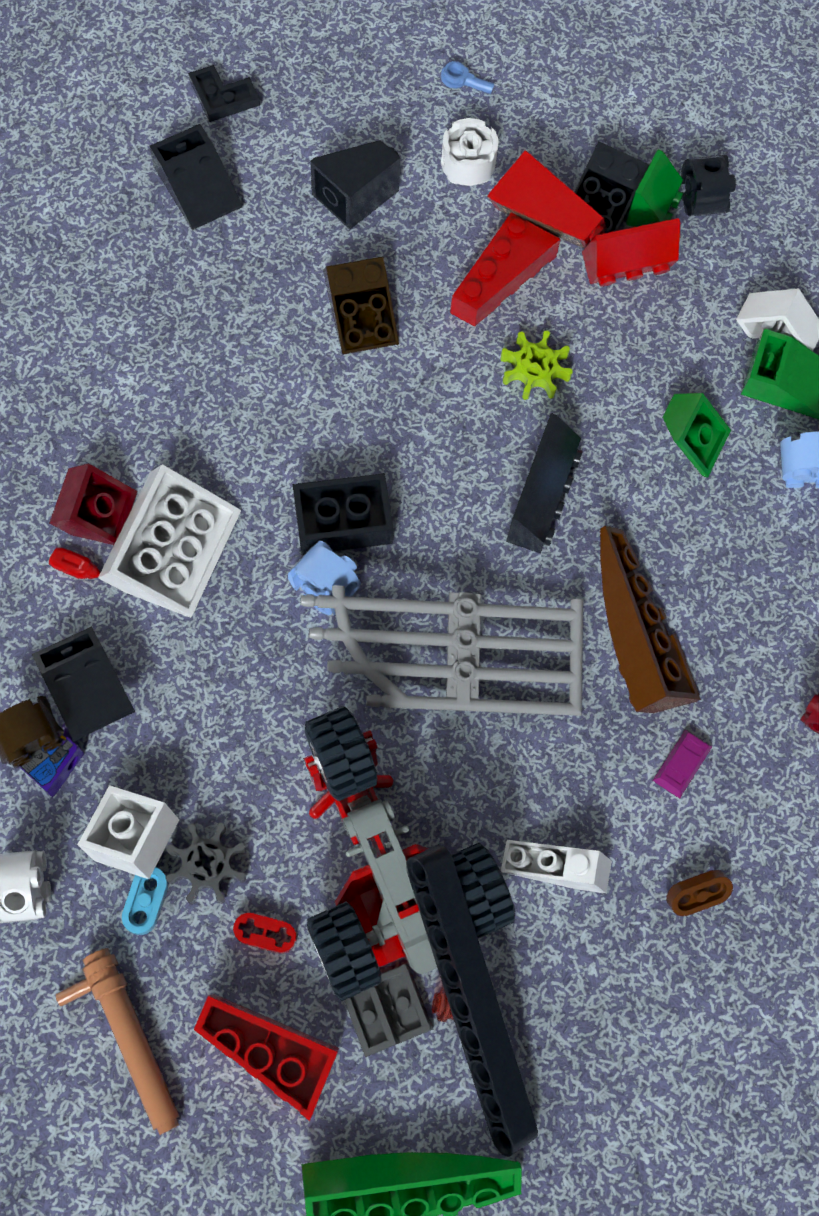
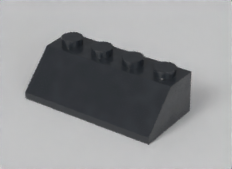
(544, 486)

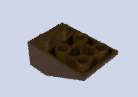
(361, 305)

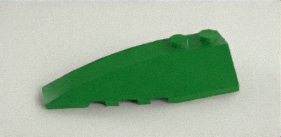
(407, 1184)

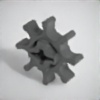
(190, 867)

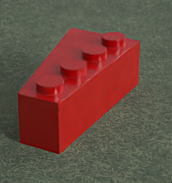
(269, 1051)

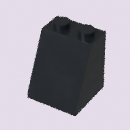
(355, 180)

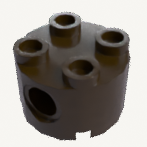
(26, 730)

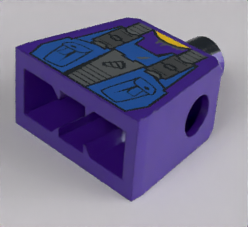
(54, 767)

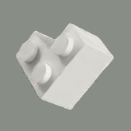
(780, 312)

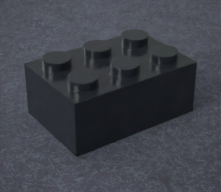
(344, 513)

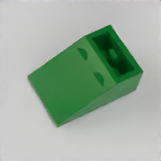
(784, 374)

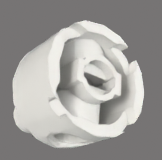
(469, 152)
(23, 886)

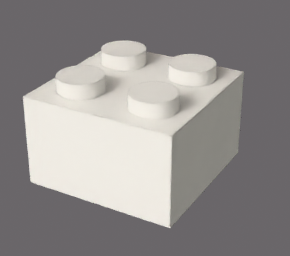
(128, 832)

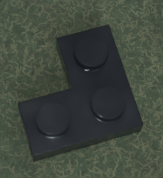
(220, 99)

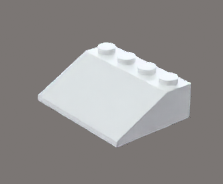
(170, 542)

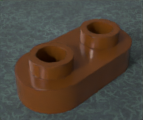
(699, 892)

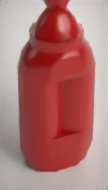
(73, 564)

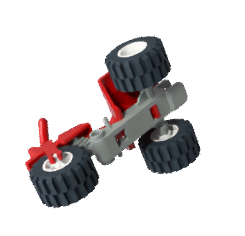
(376, 909)

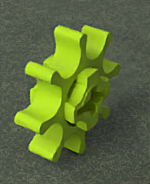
(538, 372)

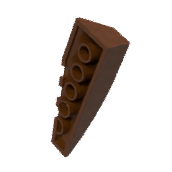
(646, 654)

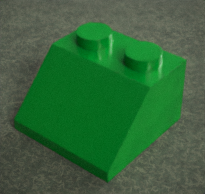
(656, 193)

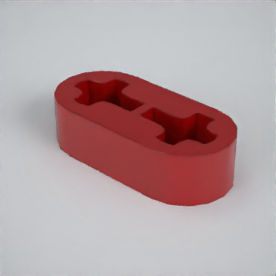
(262, 941)

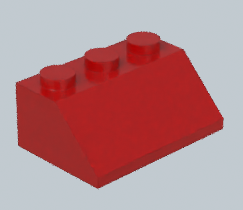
(632, 252)

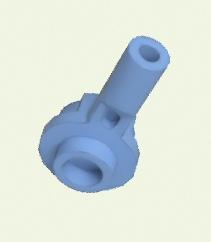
(457, 75)

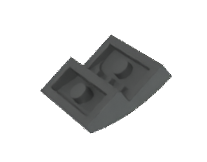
(388, 1012)

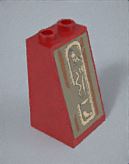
(546, 202)

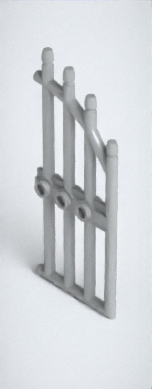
(463, 648)

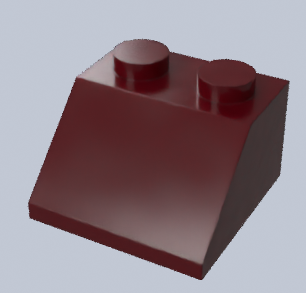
(92, 504)

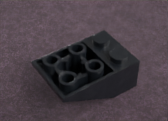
(195, 176)
(611, 184)
(83, 683)

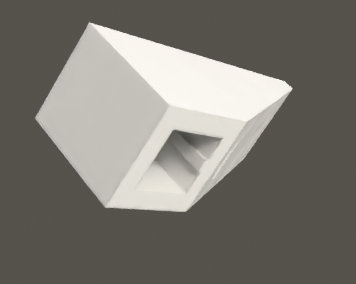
(558, 865)

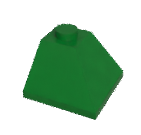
(696, 429)

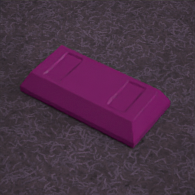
(682, 763)

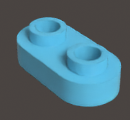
(144, 901)

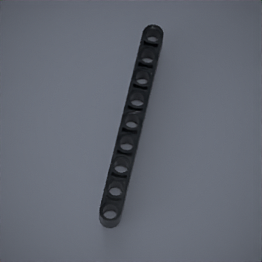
(472, 999)

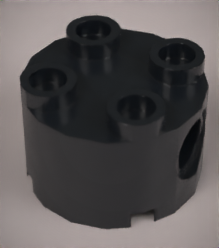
(707, 185)

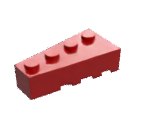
(505, 265)

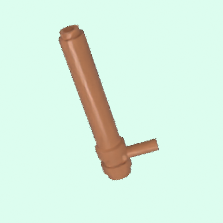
(110, 990)

